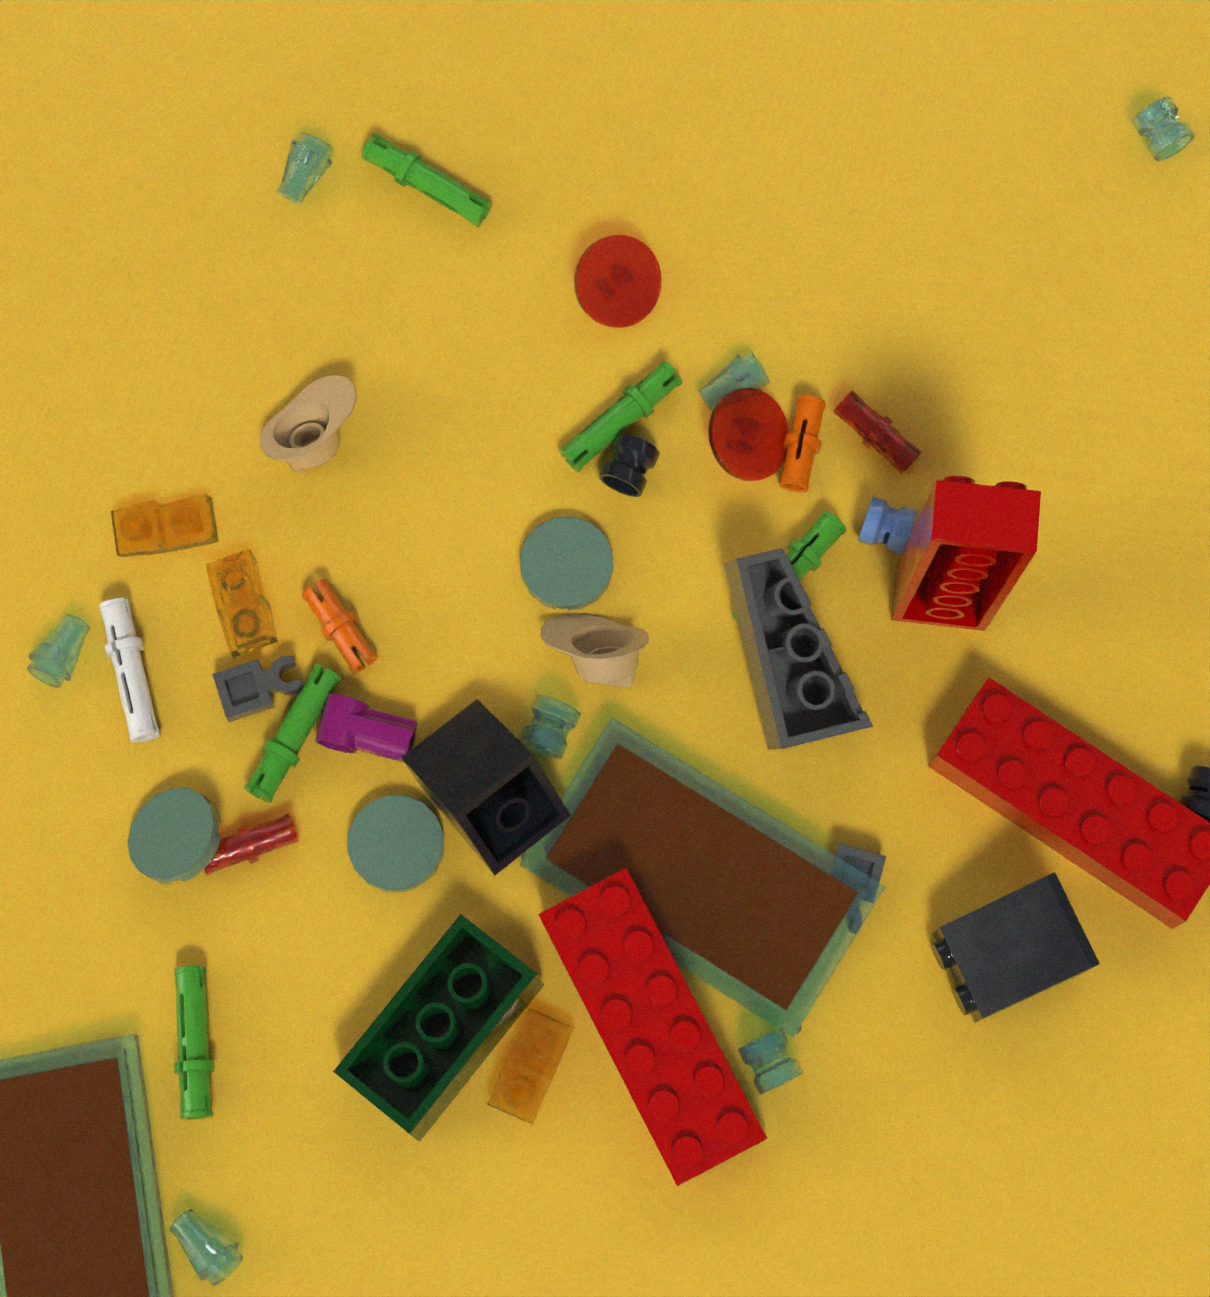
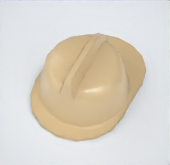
(310, 424)
(598, 647)

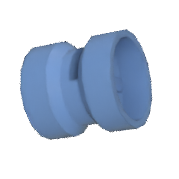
(887, 525)

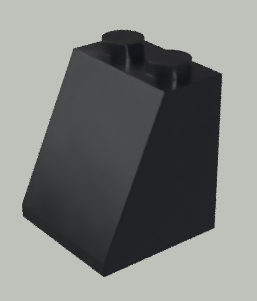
(487, 786)
(1013, 948)

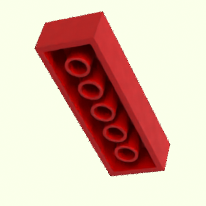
(966, 553)
(1079, 803)
(652, 1026)

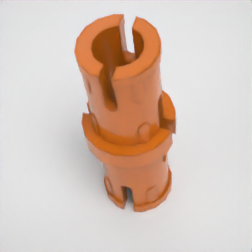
(802, 443)
(339, 626)

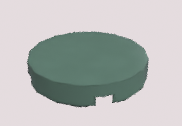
(566, 563)
(174, 835)
(395, 843)

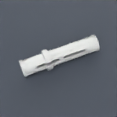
(125, 651)

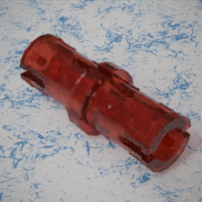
(877, 432)
(253, 842)

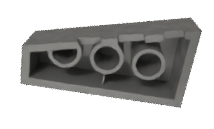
(789, 656)

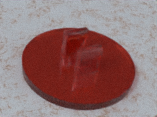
(617, 281)
(748, 434)

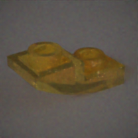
(165, 527)
(241, 603)
(531, 1066)

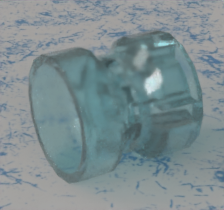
(1163, 129)
(549, 727)
(770, 1061)

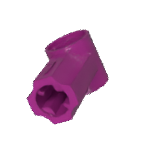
(352, 726)

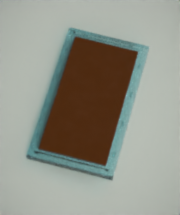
(724, 880)
(79, 1176)

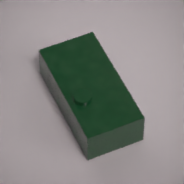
(439, 1027)

